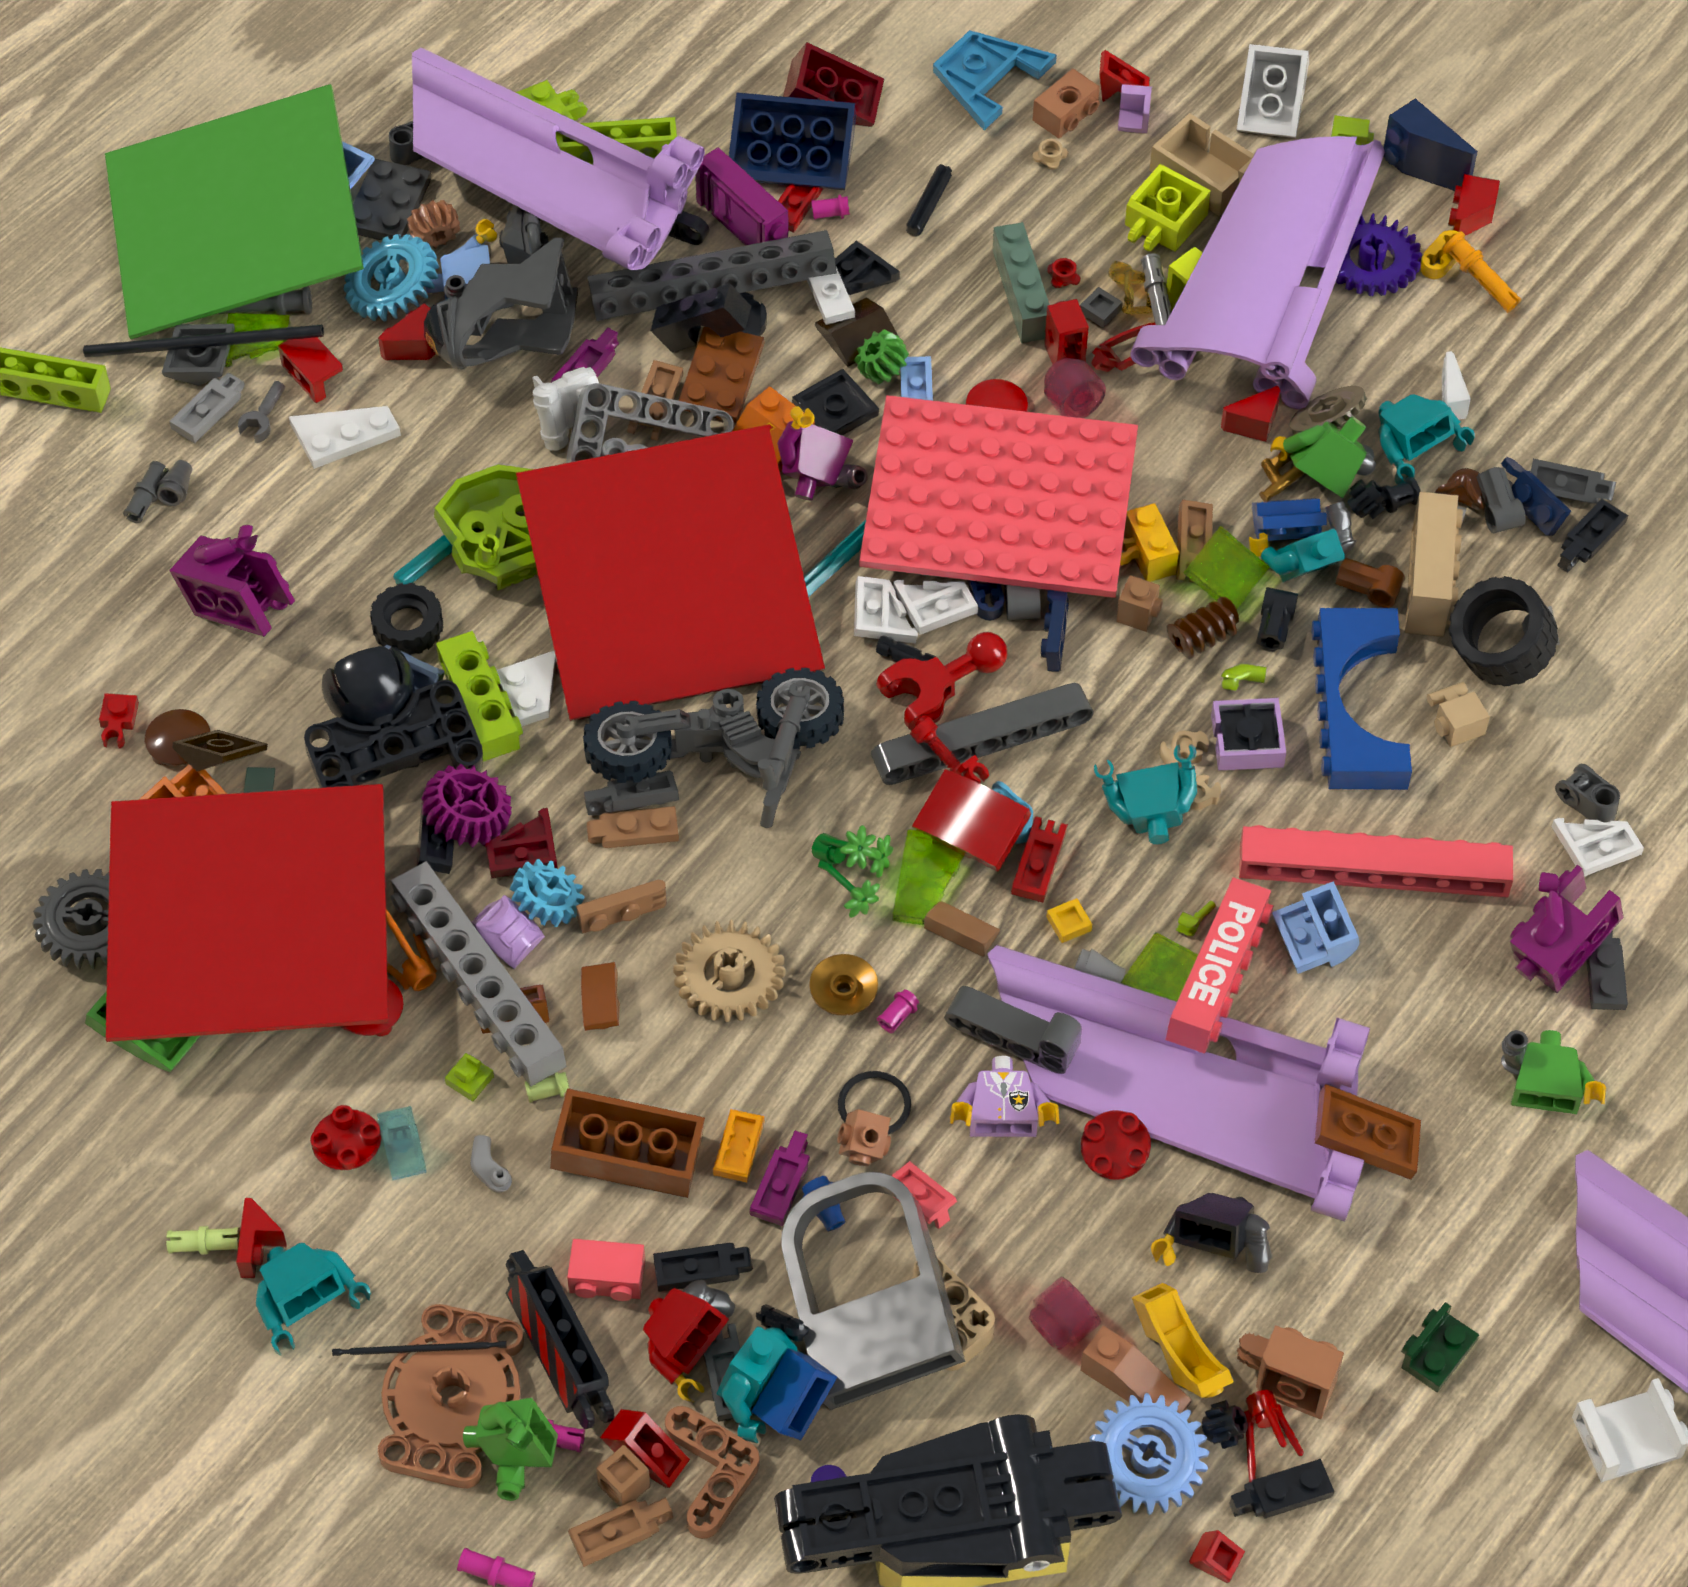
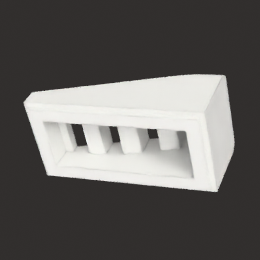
(1454, 388)

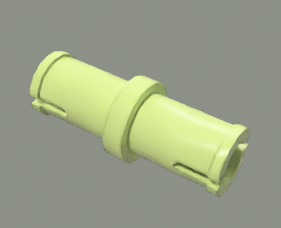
(203, 1240)

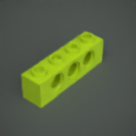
(639, 134)
(53, 380)
(465, 653)

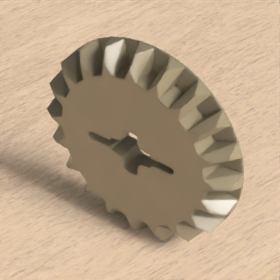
(1332, 406)

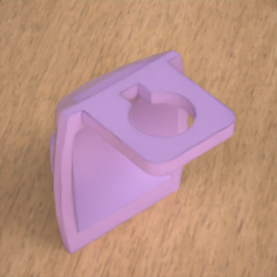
(508, 930)

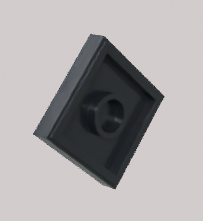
(837, 403)

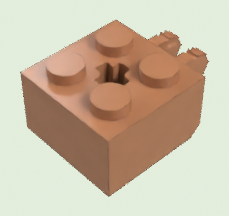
(1293, 1368)

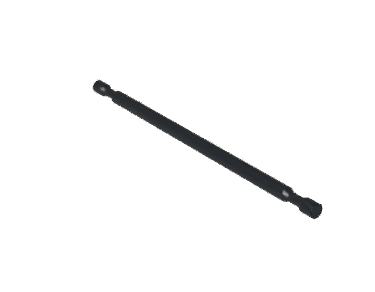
(419, 1348)

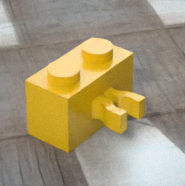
(1149, 543)

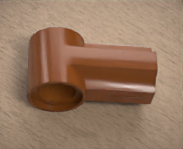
(1379, 584)

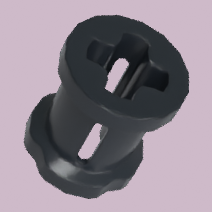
(1401, 494)

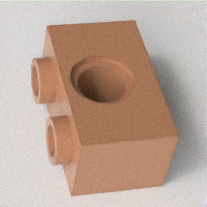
(1066, 103)

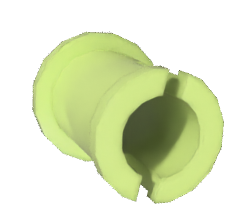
(549, 1087)

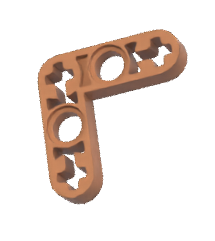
(725, 1470)

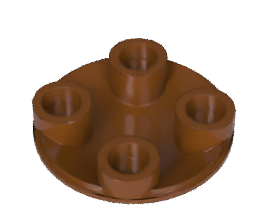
(171, 727)

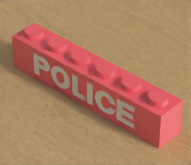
(1219, 966)

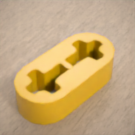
(1434, 253)

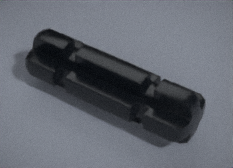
(900, 651)
(778, 1319)

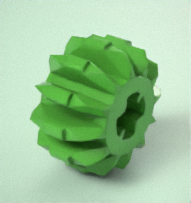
(881, 356)

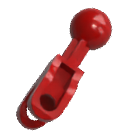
(934, 682)

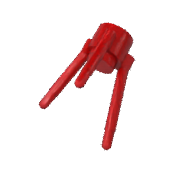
(1266, 1413)

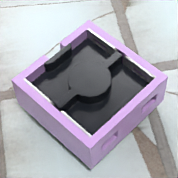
(1248, 734)

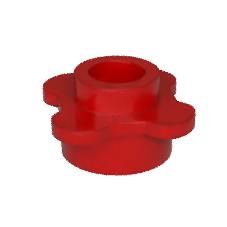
(1063, 273)

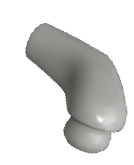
(486, 1168)

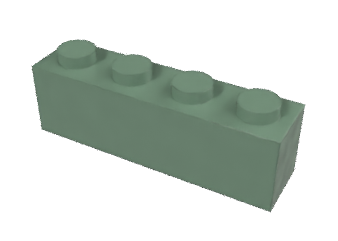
(1021, 280)

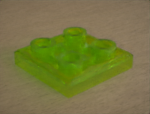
(1226, 568)
(1161, 968)

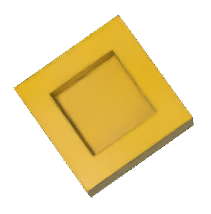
(1069, 920)

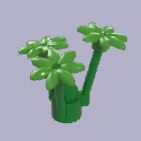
(834, 851)

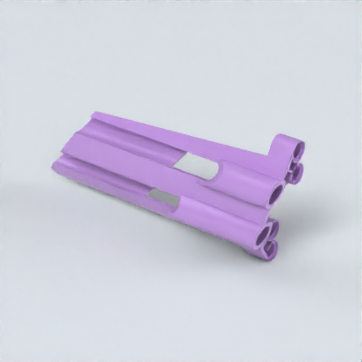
(1633, 1265)

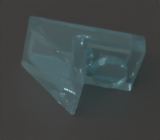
(401, 1143)

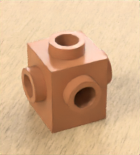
(864, 1137)

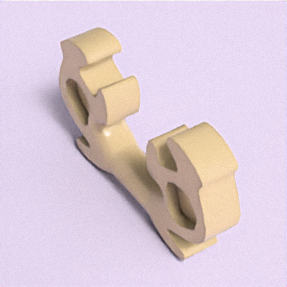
(1205, 795)

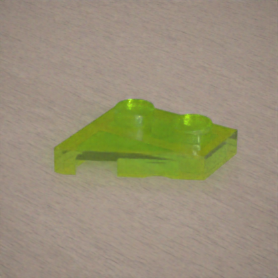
(251, 322)

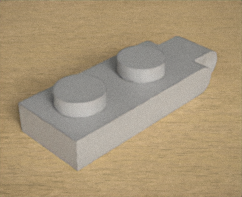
(207, 407)

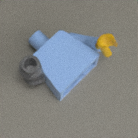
(464, 262)

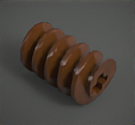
(1204, 627)

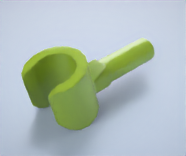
(1189, 924)

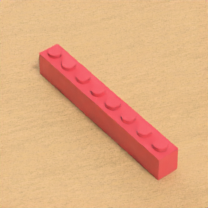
(1376, 861)

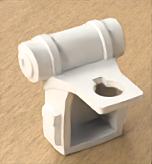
(558, 403)

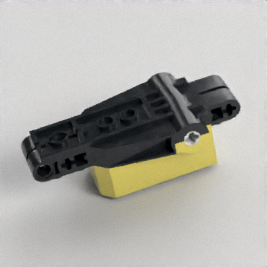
(954, 1509)

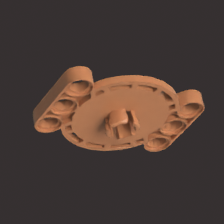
(420, 1408)

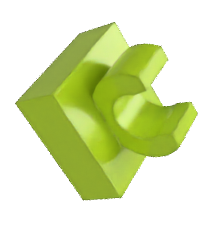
(469, 1077)

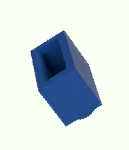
(794, 1394)

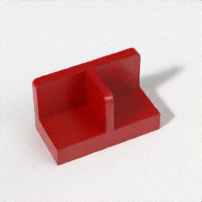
(309, 364)

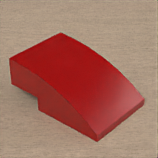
(972, 819)

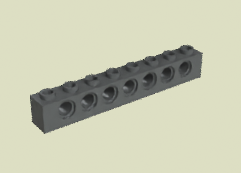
(743, 267)

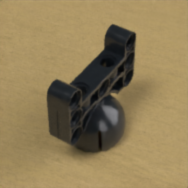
(380, 710)

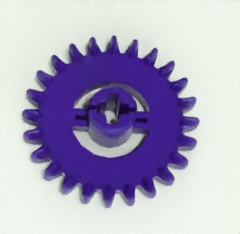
(1374, 243)

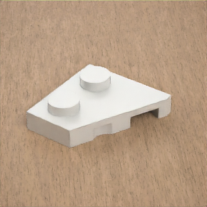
(880, 612)
(529, 687)

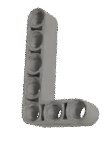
(639, 414)

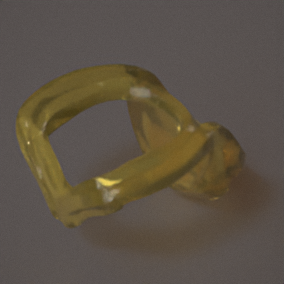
(1124, 274)

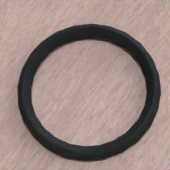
(882, 1075)

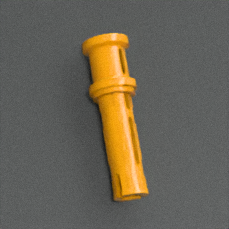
(1472, 262)

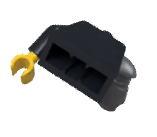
(1218, 1227)

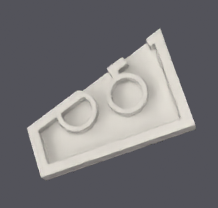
(343, 433)

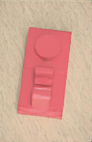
(930, 1195)

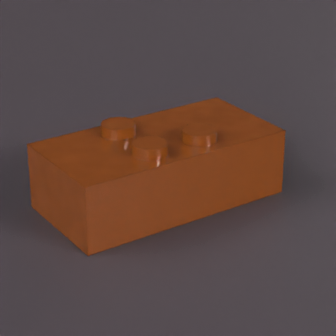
(627, 1143)

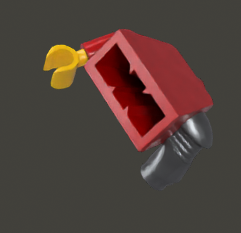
(683, 1329)

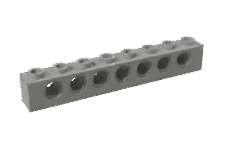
(431, 907)

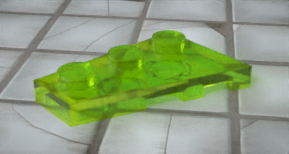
(923, 876)

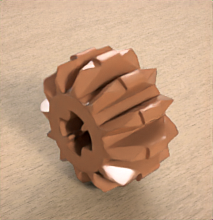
(434, 223)

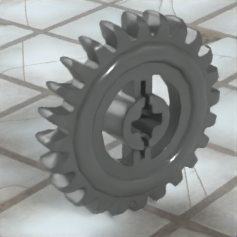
(87, 915)

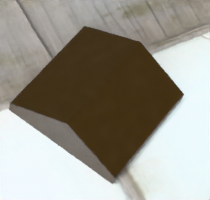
(850, 333)
(216, 749)

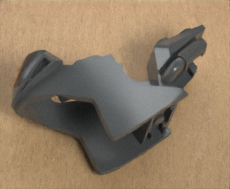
(532, 278)

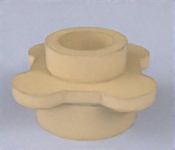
(1050, 153)

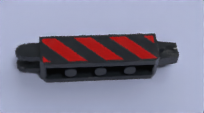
(559, 1340)

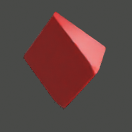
(1217, 1555)

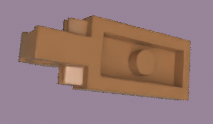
(618, 1529)

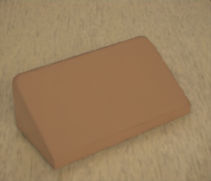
(960, 928)

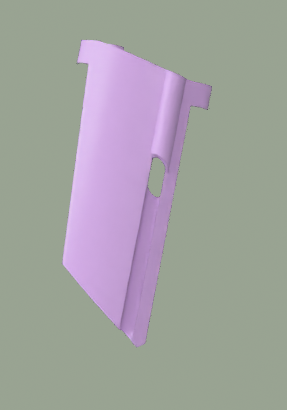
(511, 149)
(1236, 1112)

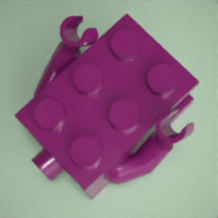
(232, 582)
(1558, 933)

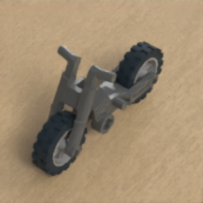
(721, 731)

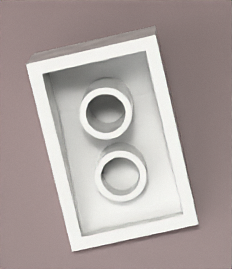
(1273, 91)

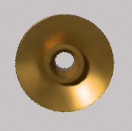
(843, 972)

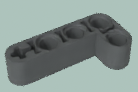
(1015, 1030)

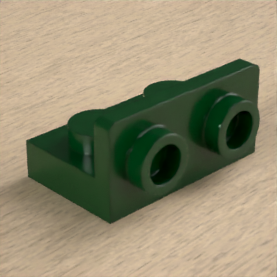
(1438, 1348)

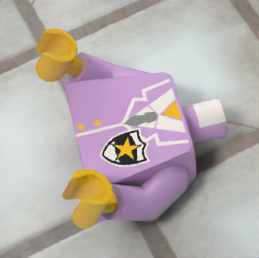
(1003, 1103)

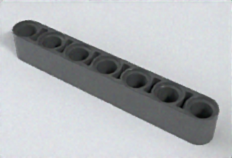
(985, 732)

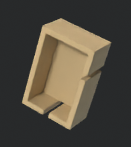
(1186, 153)

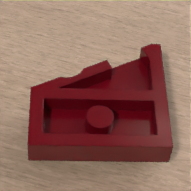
(522, 845)

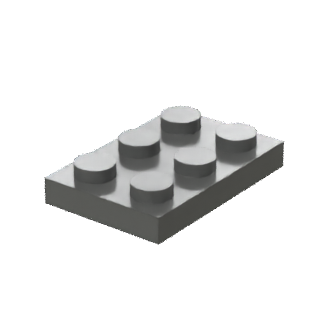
(388, 198)

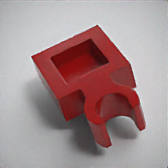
(116, 714)

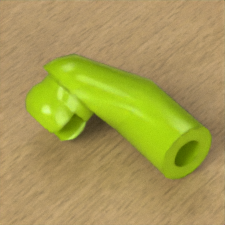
(1242, 672)

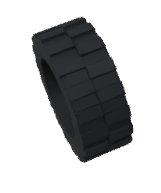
(404, 597)

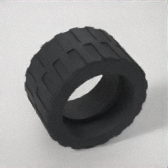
(1482, 604)

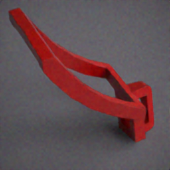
(1105, 357)

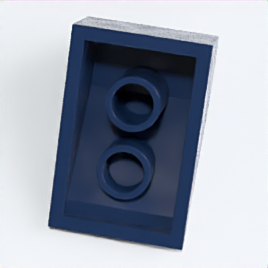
(1427, 147)

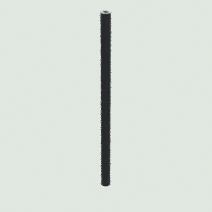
(200, 341)

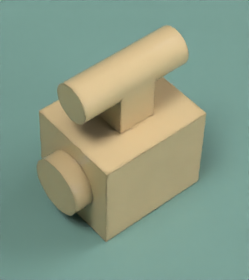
(1459, 714)

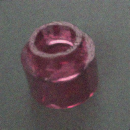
(1073, 388)
(1063, 1315)

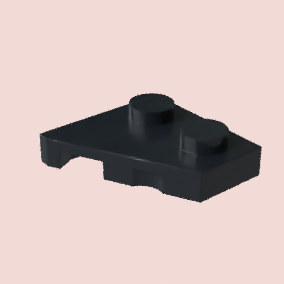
(864, 269)

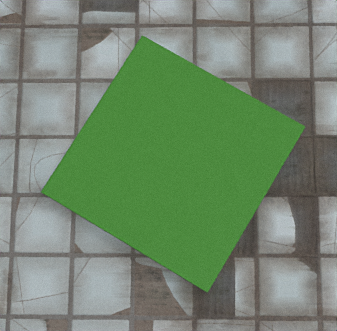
(232, 211)

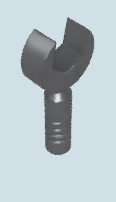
(260, 418)

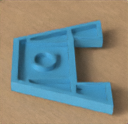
(979, 63)

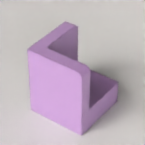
(1134, 108)

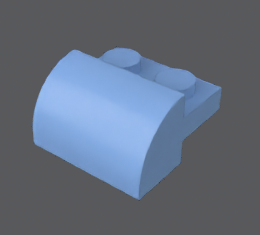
(1317, 929)

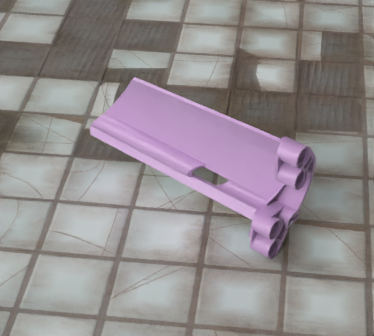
(1245, 292)

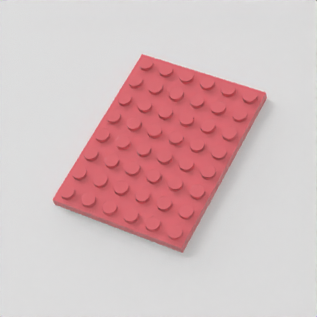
(999, 496)

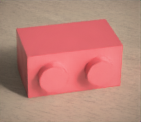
(606, 1269)

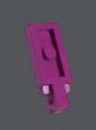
(592, 354)
(781, 1181)

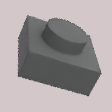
(1101, 307)

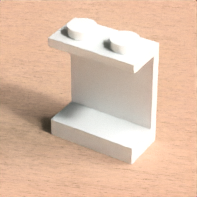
(1631, 1432)

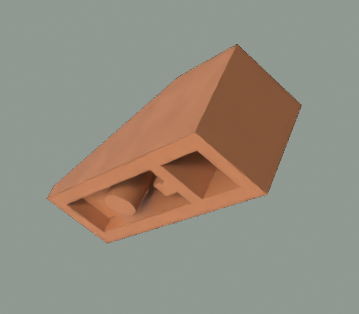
(1128, 1371)

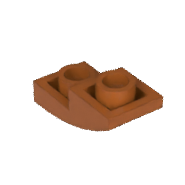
(600, 996)

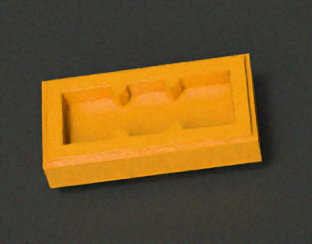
(738, 1145)

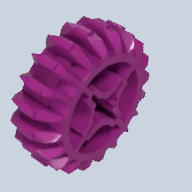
(466, 805)

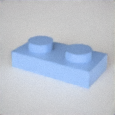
(917, 378)

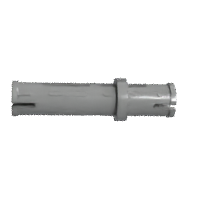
(1156, 288)

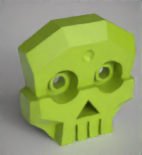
(490, 503)

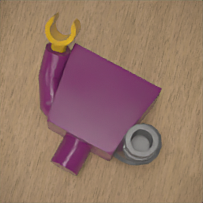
(816, 456)

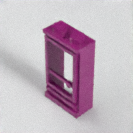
(739, 200)

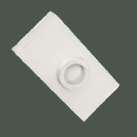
(831, 298)

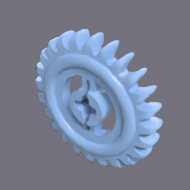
(1181, 1469)

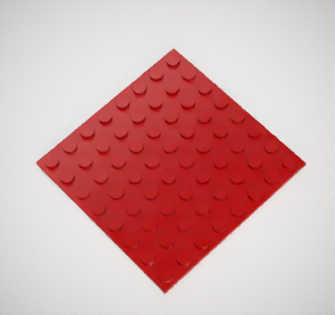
(669, 571)
(247, 913)

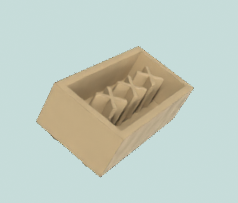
(1433, 564)

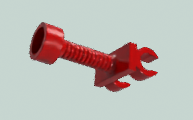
(926, 733)

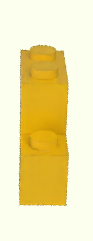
(1185, 1352)

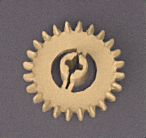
(732, 954)

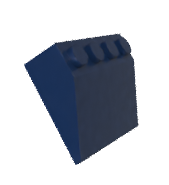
(793, 140)

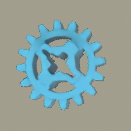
(546, 892)

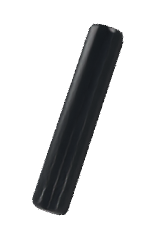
(928, 200)

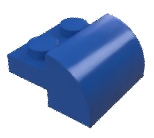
(1288, 518)

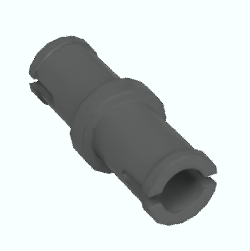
(145, 492)

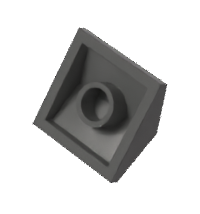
(197, 364)

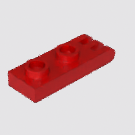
(1039, 860)

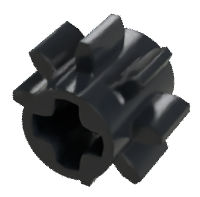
(1367, 499)
(1224, 1424)

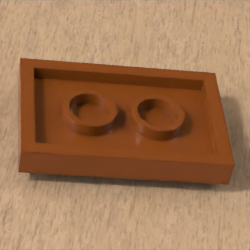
(722, 371)
(1368, 1131)

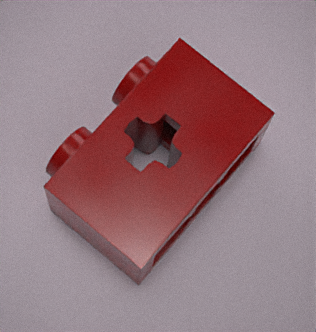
(1066, 331)

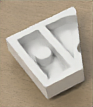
(935, 603)
(1597, 843)

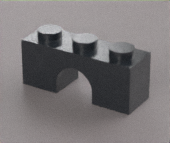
(719, 309)

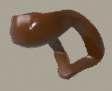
(1465, 486)

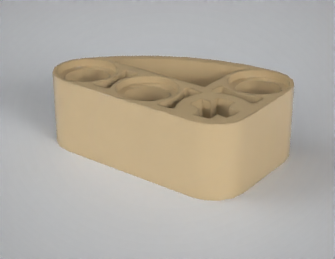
(969, 1312)

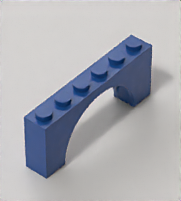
(1352, 754)

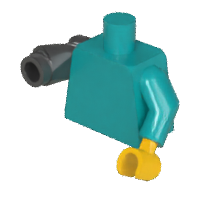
(1312, 552)

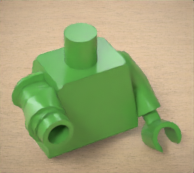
(513, 1437)

